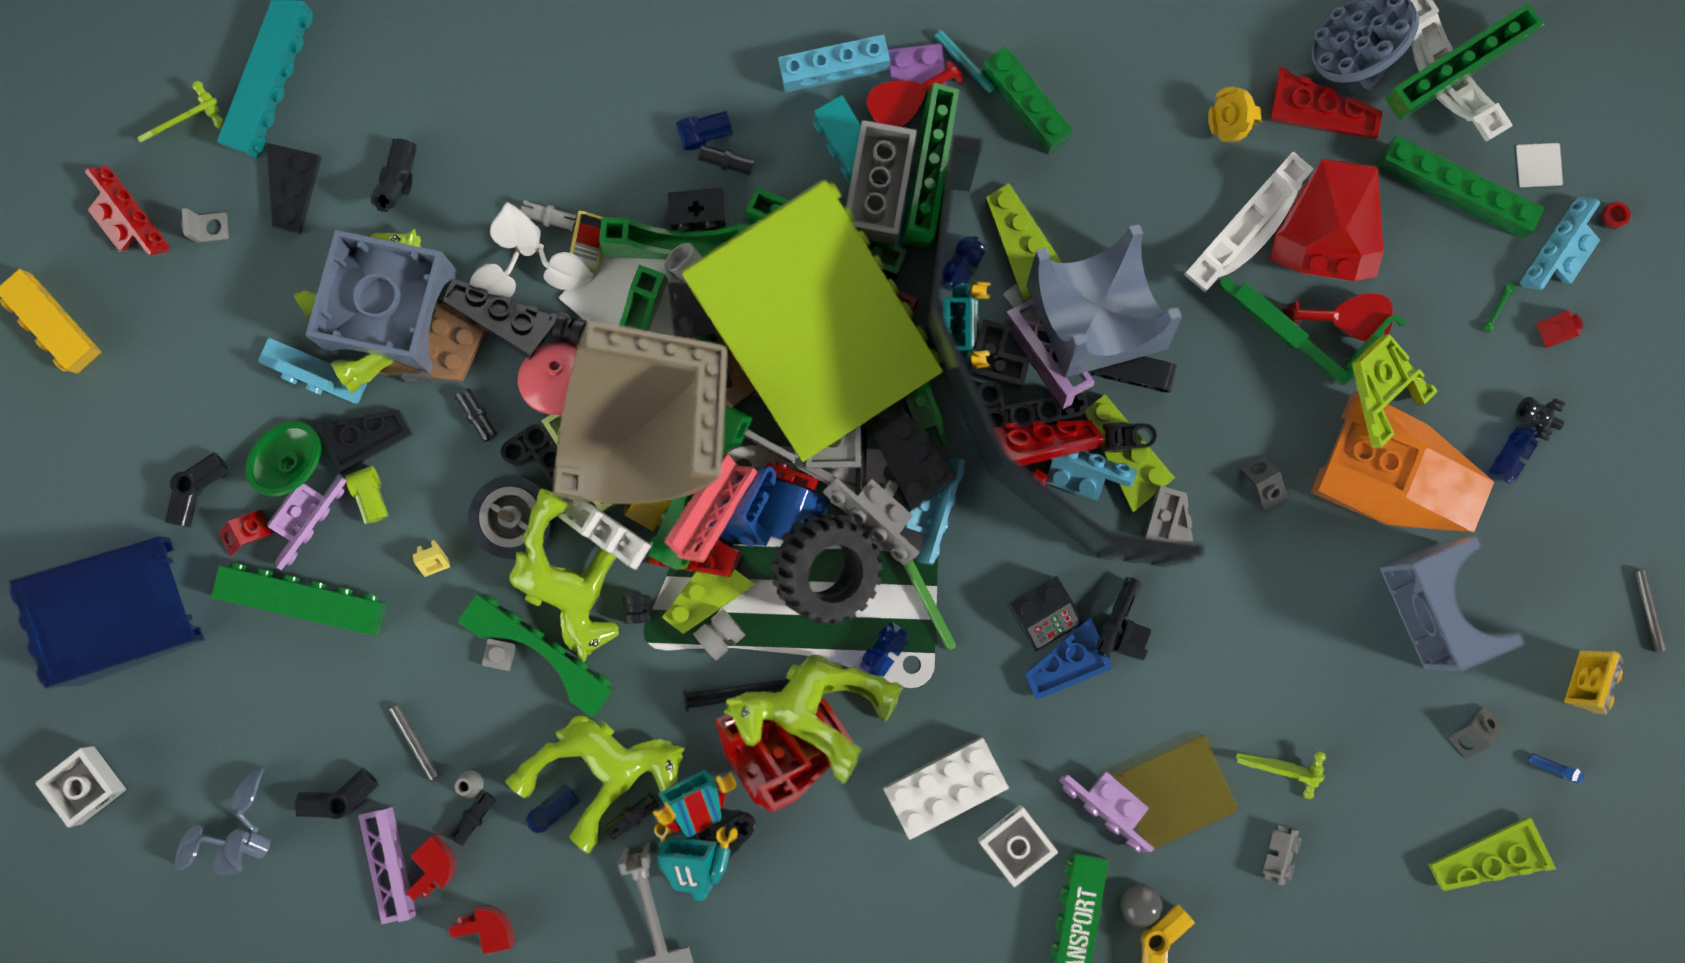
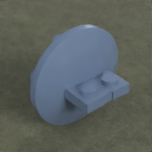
(1364, 40)

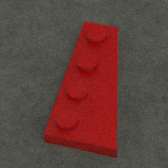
(1309, 105)
(1046, 441)

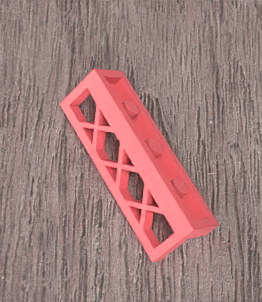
(706, 508)

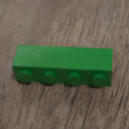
(1027, 99)

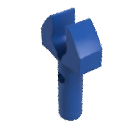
(1563, 771)

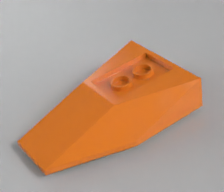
(1408, 480)

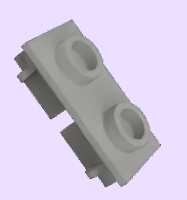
(1281, 865)

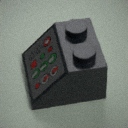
(1045, 613)

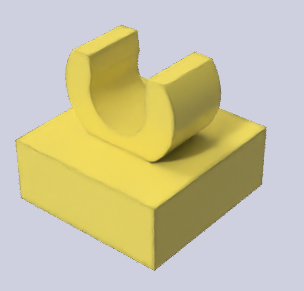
(431, 560)

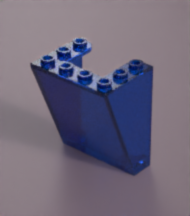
(103, 614)

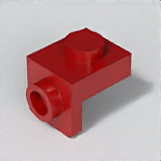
(1560, 328)

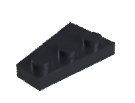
(291, 185)
(361, 438)

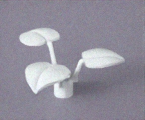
(515, 229)

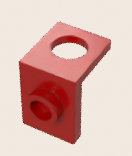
(244, 530)

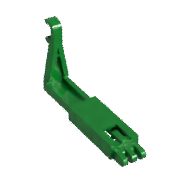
(1292, 334)

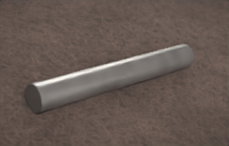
(1650, 610)
(414, 742)

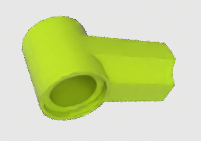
(365, 487)

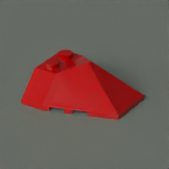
(1334, 224)
(780, 764)

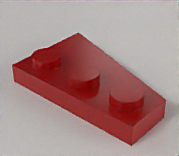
(720, 560)

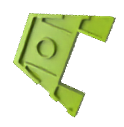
(1380, 377)

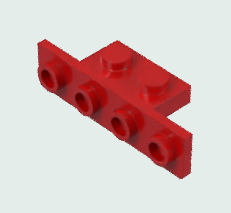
(121, 215)

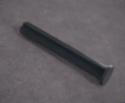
(720, 695)

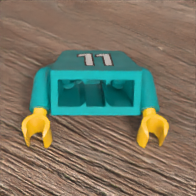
(962, 320)
(691, 863)

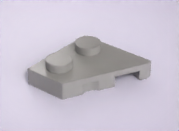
(1169, 516)

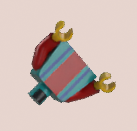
(695, 804)

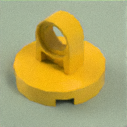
(1233, 114)

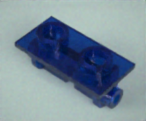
(967, 252)
(1519, 444)
(891, 639)

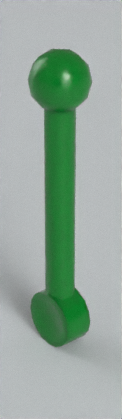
(1508, 289)

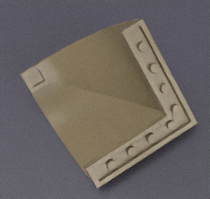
(640, 417)

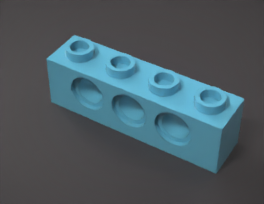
(834, 63)

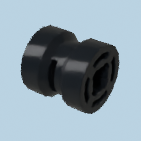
(568, 328)
(637, 609)

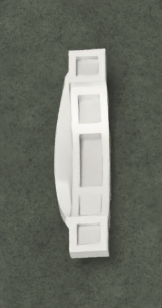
(1465, 98)
(1252, 224)

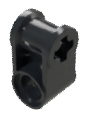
(1126, 437)
(742, 835)

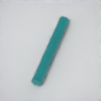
(965, 62)

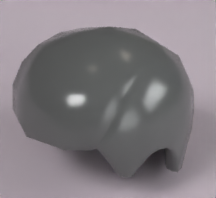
(1141, 905)

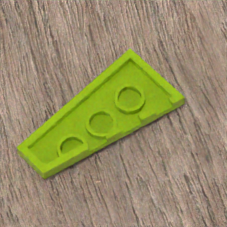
(1499, 855)

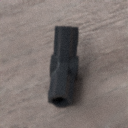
(395, 176)
(201, 475)
(323, 804)

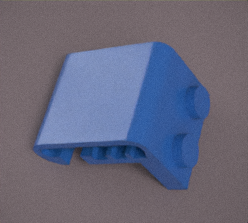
(787, 506)
(743, 524)

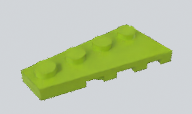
(1018, 235)
(1149, 467)

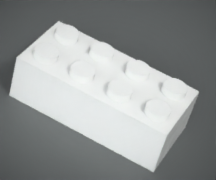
(945, 787)

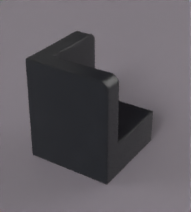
(1133, 640)

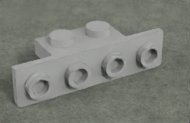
(876, 514)

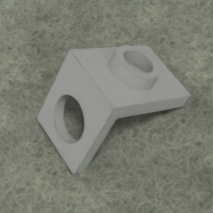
(195, 226)

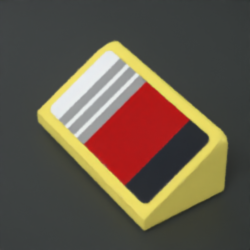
(587, 238)

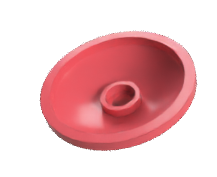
(543, 387)

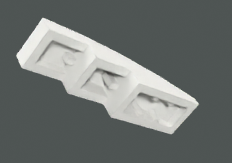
(605, 532)

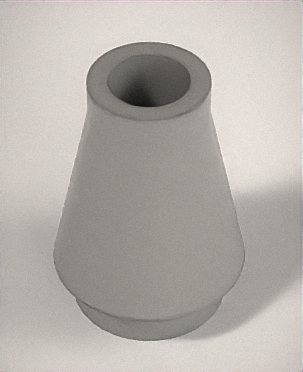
(474, 781)

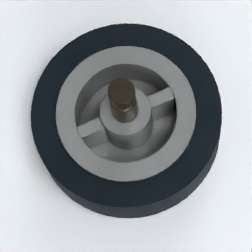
(502, 515)

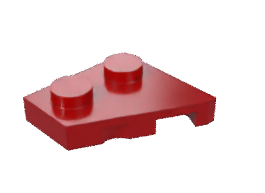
(795, 478)

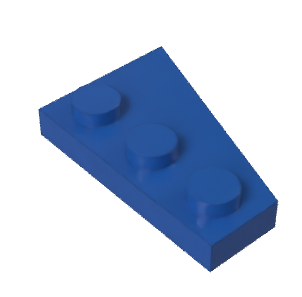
(1068, 662)

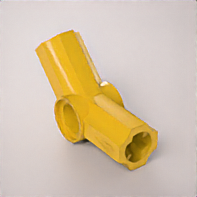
(1170, 928)

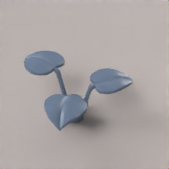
(228, 857)

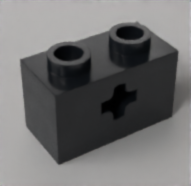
(683, 204)

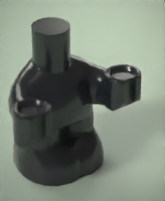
(1540, 415)

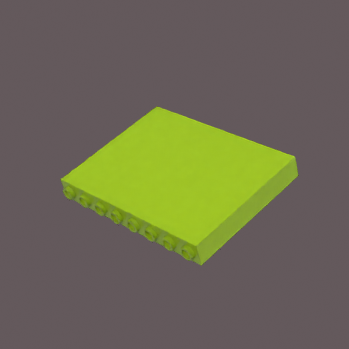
(813, 319)

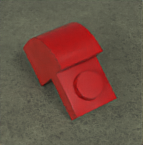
(438, 864)
(493, 928)

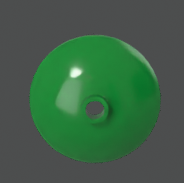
(283, 458)

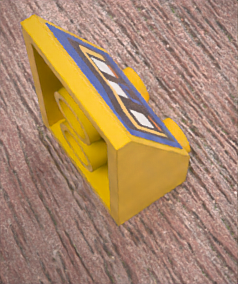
(1594, 681)

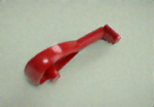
(899, 101)
(1355, 316)

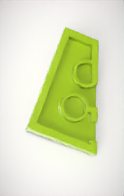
(704, 597)

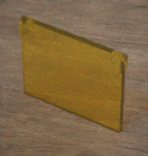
(1181, 791)

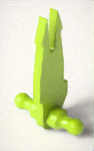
(208, 105)
(1311, 776)

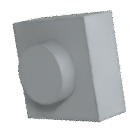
(499, 654)

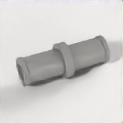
(549, 215)

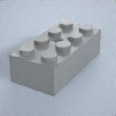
(882, 158)

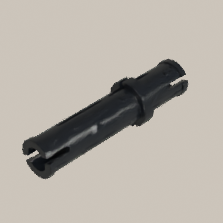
(1114, 626)

